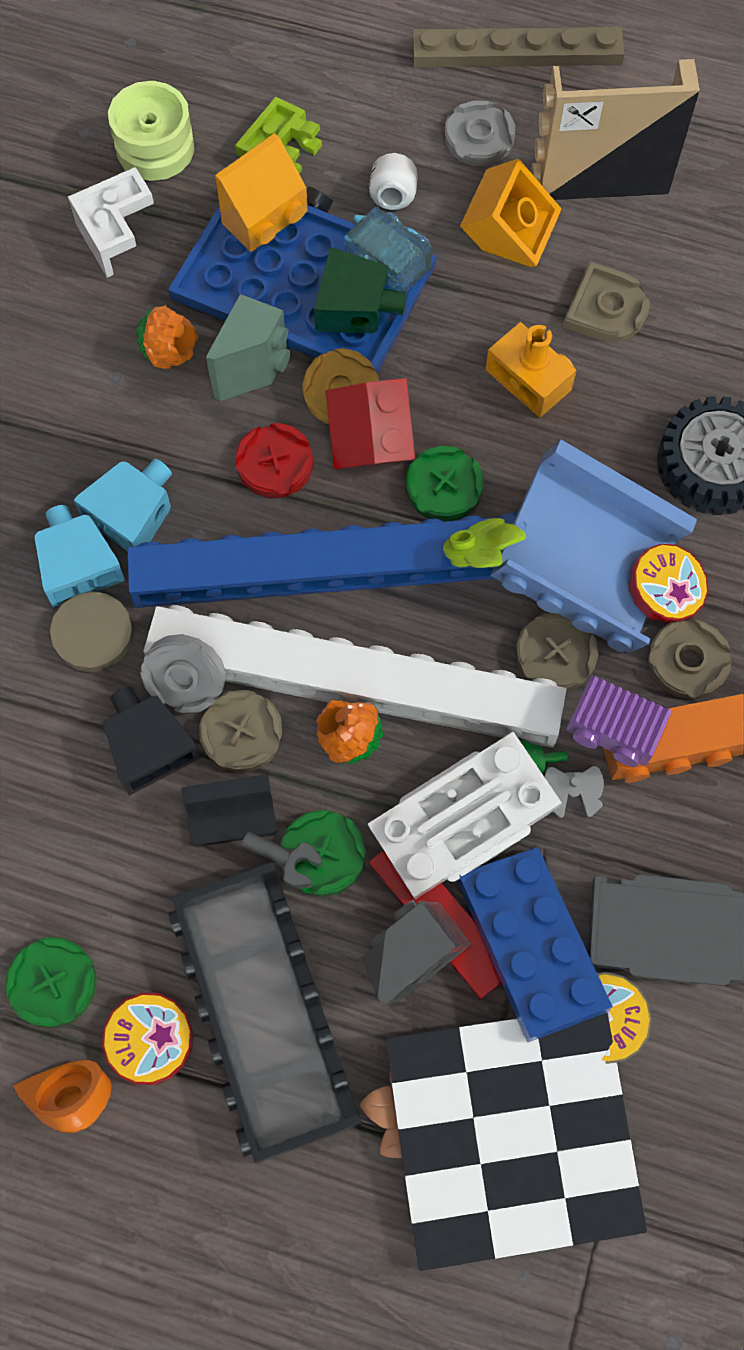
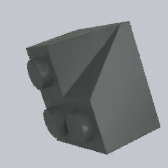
(412, 950)

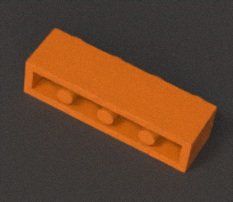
(693, 735)

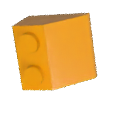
(261, 194)
(511, 214)

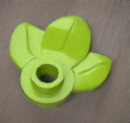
(482, 543)

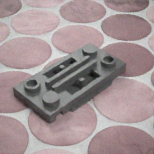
(668, 929)

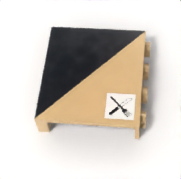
(613, 138)

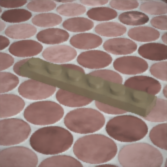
(518, 47)

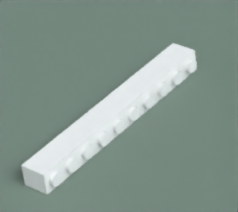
(391, 682)

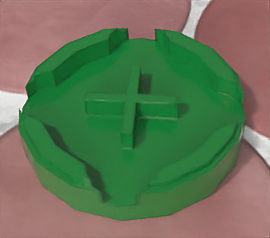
(444, 483)
(337, 844)
(51, 982)

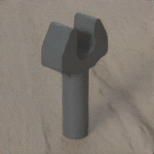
(284, 858)

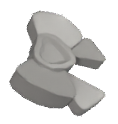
(586, 784)

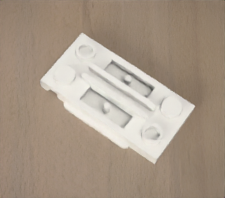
(464, 815)

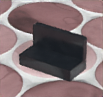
(229, 810)

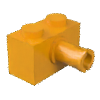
(531, 367)

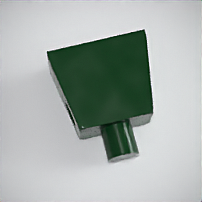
(355, 295)

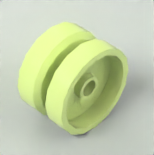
(151, 129)

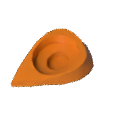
(67, 1095)

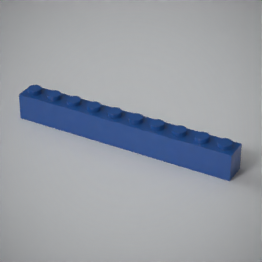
(297, 563)

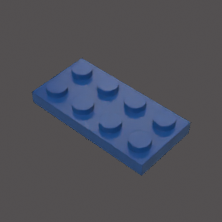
(533, 944)

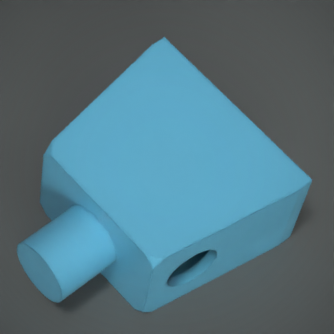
(127, 502)
(74, 557)

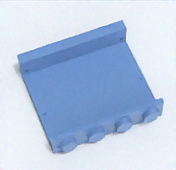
(581, 542)

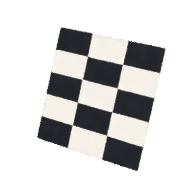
(512, 1141)

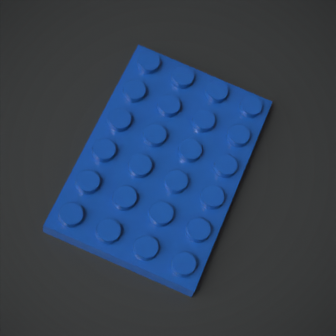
(284, 276)

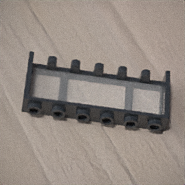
(263, 1014)

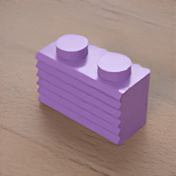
(618, 722)

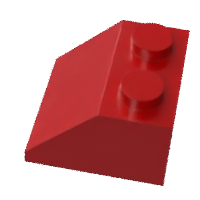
(370, 424)

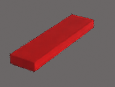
(472, 964)

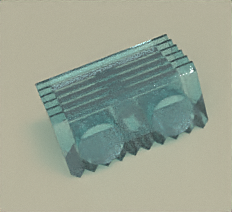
(385, 240)

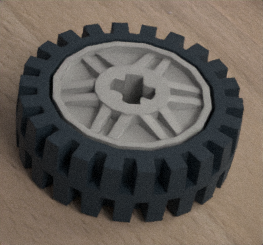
(690, 457)

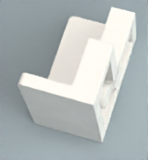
(101, 213)

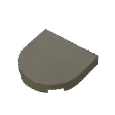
(607, 305)

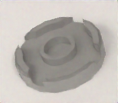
(479, 133)
(183, 673)

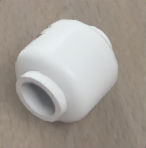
(393, 181)

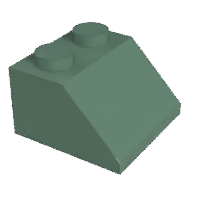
(248, 349)

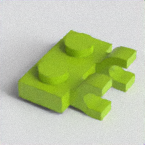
(287, 123)

